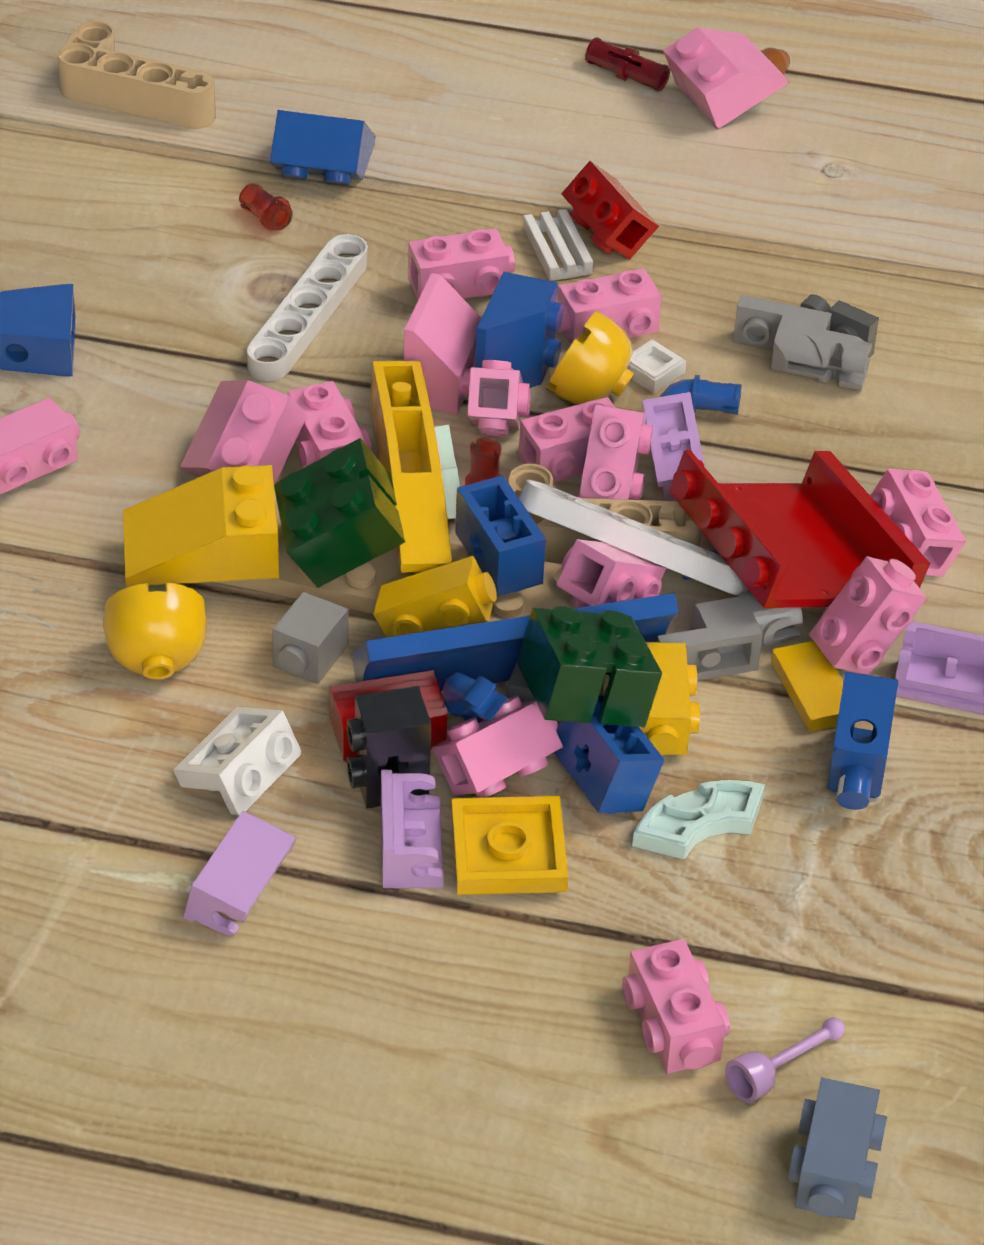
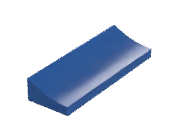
(487, 647)

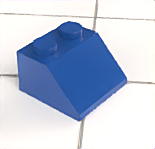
(321, 147)
(521, 326)

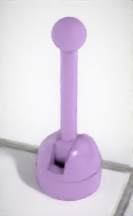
(753, 1073)

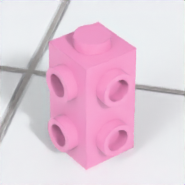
(466, 261)
(624, 297)
(497, 398)
(328, 422)
(559, 439)
(35, 443)
(614, 453)
(921, 515)
(606, 574)
(868, 615)
(487, 752)
(675, 1006)

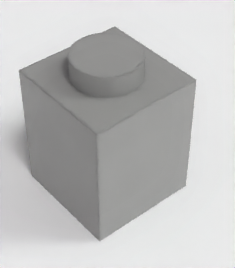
(310, 637)

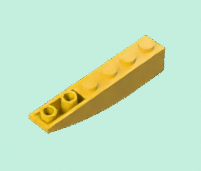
(411, 456)

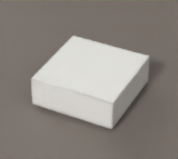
(655, 366)

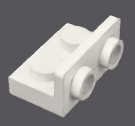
(241, 757)

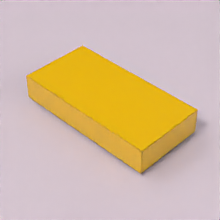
(810, 683)

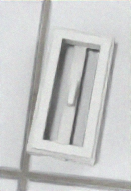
(568, 230)

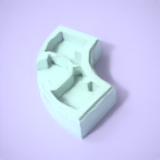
(448, 468)
(683, 821)

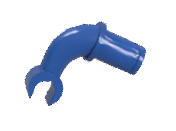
(708, 394)
(472, 697)

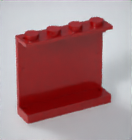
(793, 539)

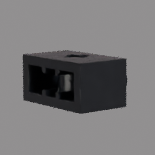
(388, 734)

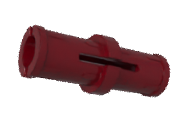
(627, 64)

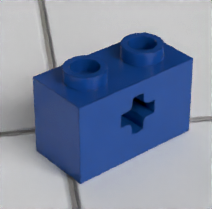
(500, 535)
(609, 763)

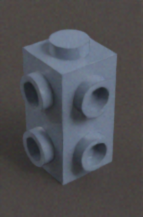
(834, 1163)

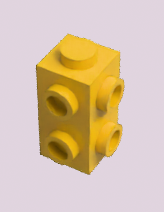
(436, 599)
(672, 713)

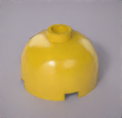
(594, 363)
(155, 629)

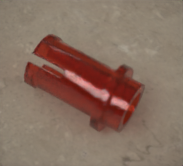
(273, 212)
(484, 460)

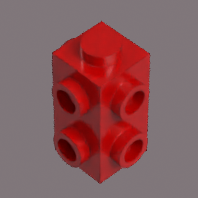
(609, 211)

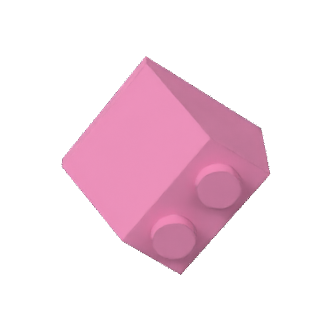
(722, 73)
(444, 340)
(245, 428)

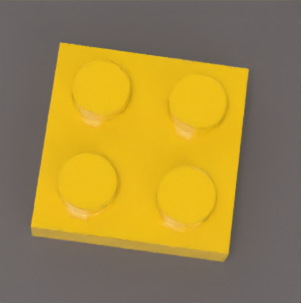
(509, 845)

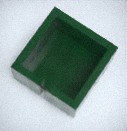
(338, 513)
(568, 658)

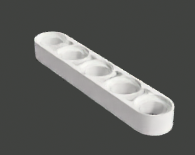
(307, 321)
(630, 536)

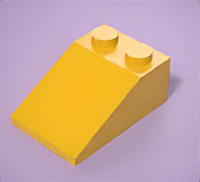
(205, 530)

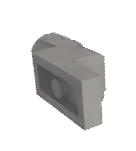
(802, 342)
(730, 634)

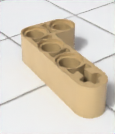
(132, 84)
(661, 515)

